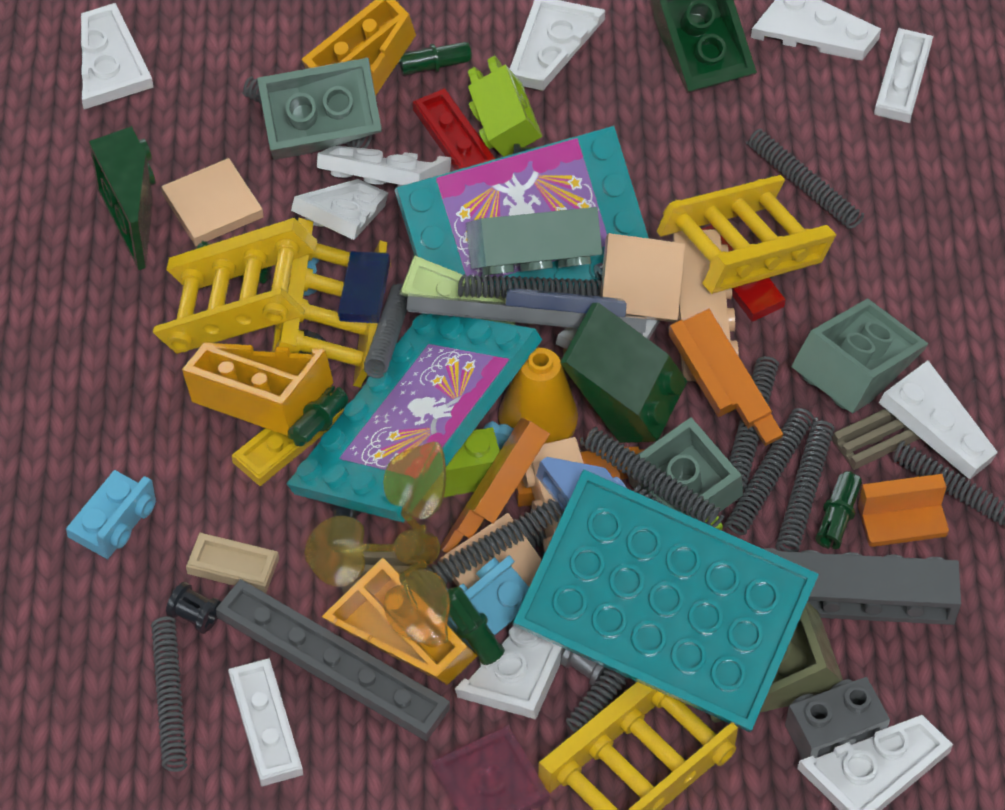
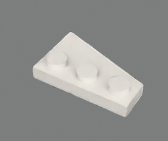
(375, 169)
(342, 207)
(939, 419)

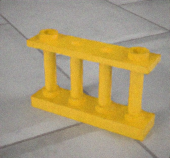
(226, 260)
(747, 261)
(302, 278)
(627, 716)

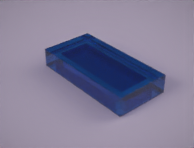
(364, 287)

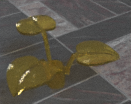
(336, 547)

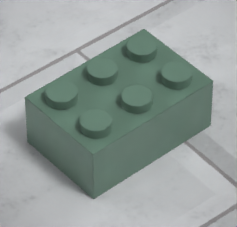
(534, 240)

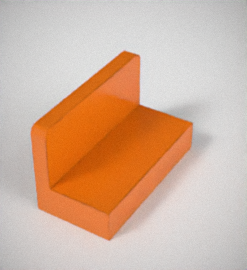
(903, 510)

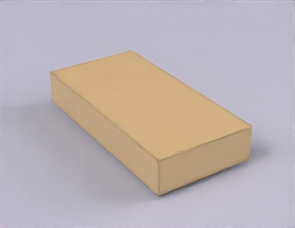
(231, 561)

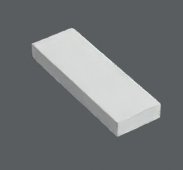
(903, 75)
(265, 722)

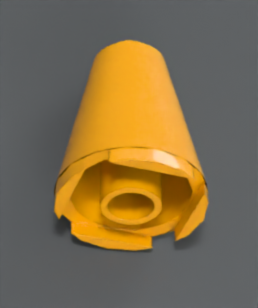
(541, 396)

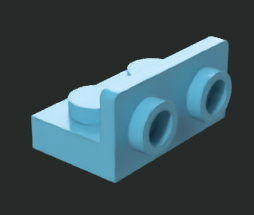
(112, 514)
(496, 594)

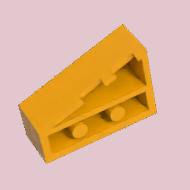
(376, 33)
(257, 385)
(363, 616)

